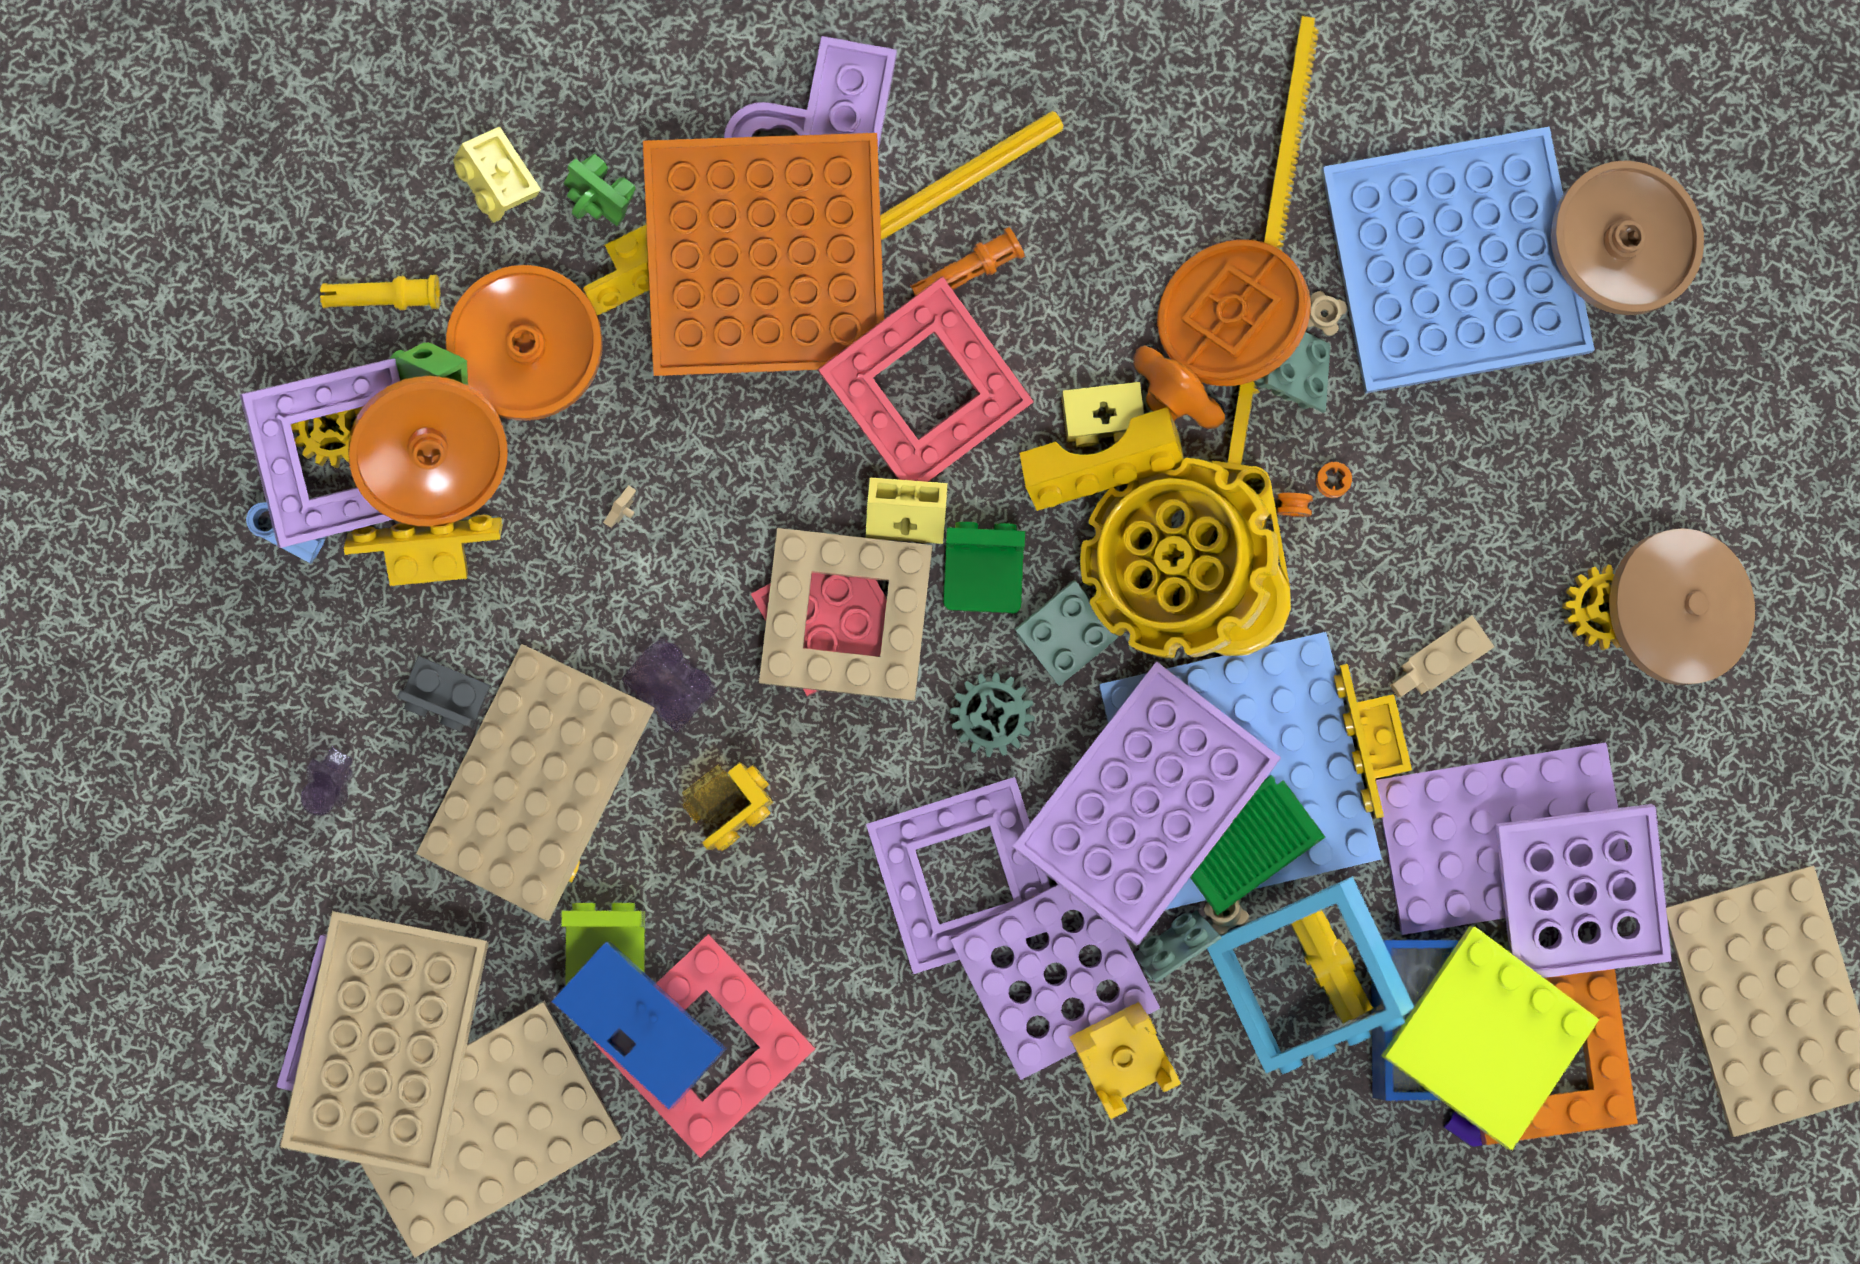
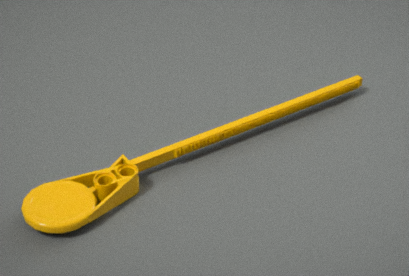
(1276, 612)

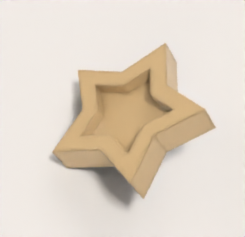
(621, 507)

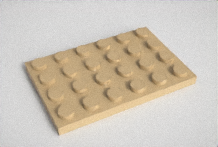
(535, 782)
(1770, 999)
(385, 1044)
(514, 1125)

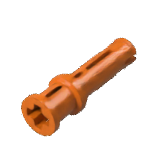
(983, 260)

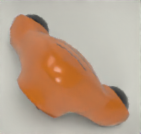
(1176, 388)

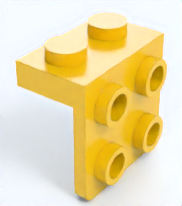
(752, 785)

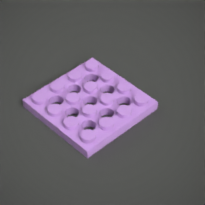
(1559, 835)
(1028, 965)

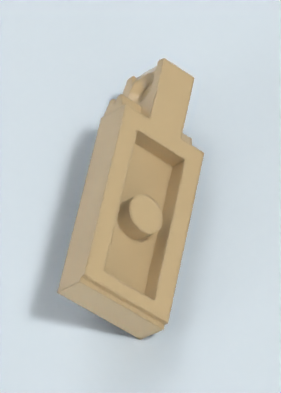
(1443, 658)

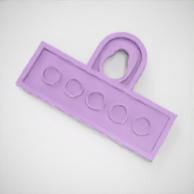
(845, 96)

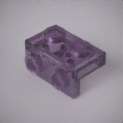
(669, 683)

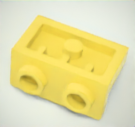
(494, 173)

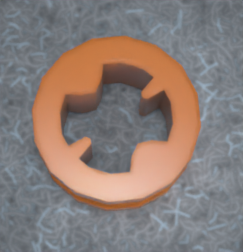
(1345, 481)
(1294, 504)

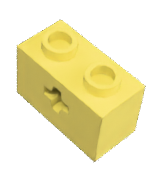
(1084, 403)
(906, 510)

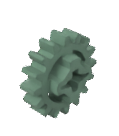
(1009, 709)

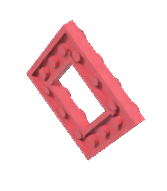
(929, 312)
(780, 1044)

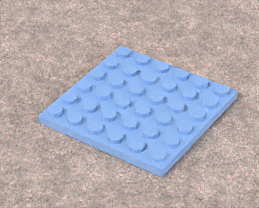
(1454, 260)
(1293, 708)

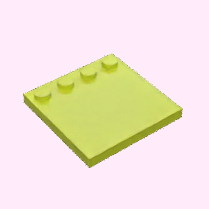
(1490, 1037)

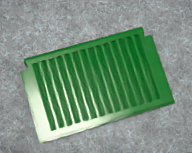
(1256, 845)

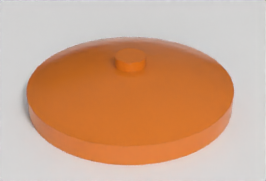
(526, 341)
(427, 451)

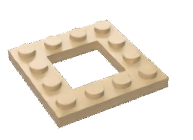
(806, 552)

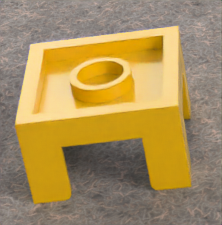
(1123, 1057)

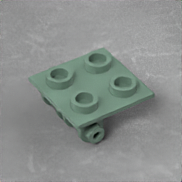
(1303, 375)
(1065, 633)
(1176, 946)

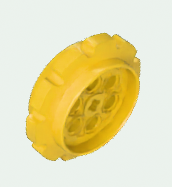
(1241, 553)

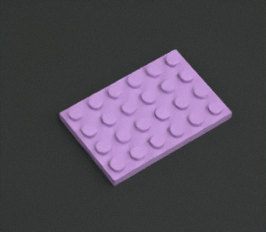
(1146, 803)
(1445, 835)

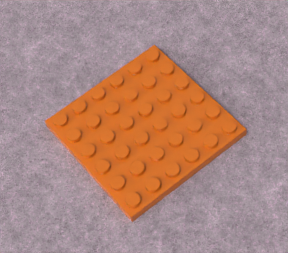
(761, 250)

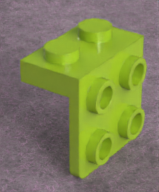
(591, 929)

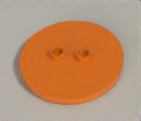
(1234, 312)

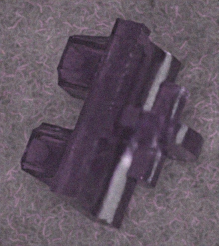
(327, 783)

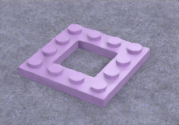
(269, 419)
(901, 834)

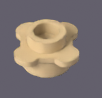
(1335, 310)
(1224, 923)

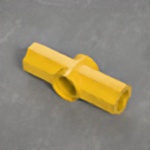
(1331, 966)

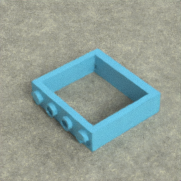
(1370, 947)

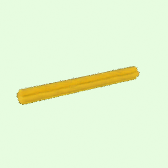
(970, 173)

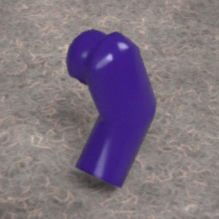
(1464, 1130)

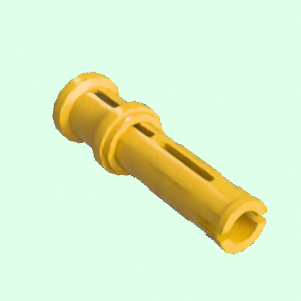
(398, 293)

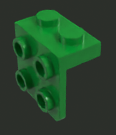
(984, 568)

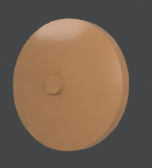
(1627, 238)
(1682, 607)

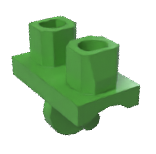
(595, 195)

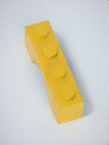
(1145, 449)

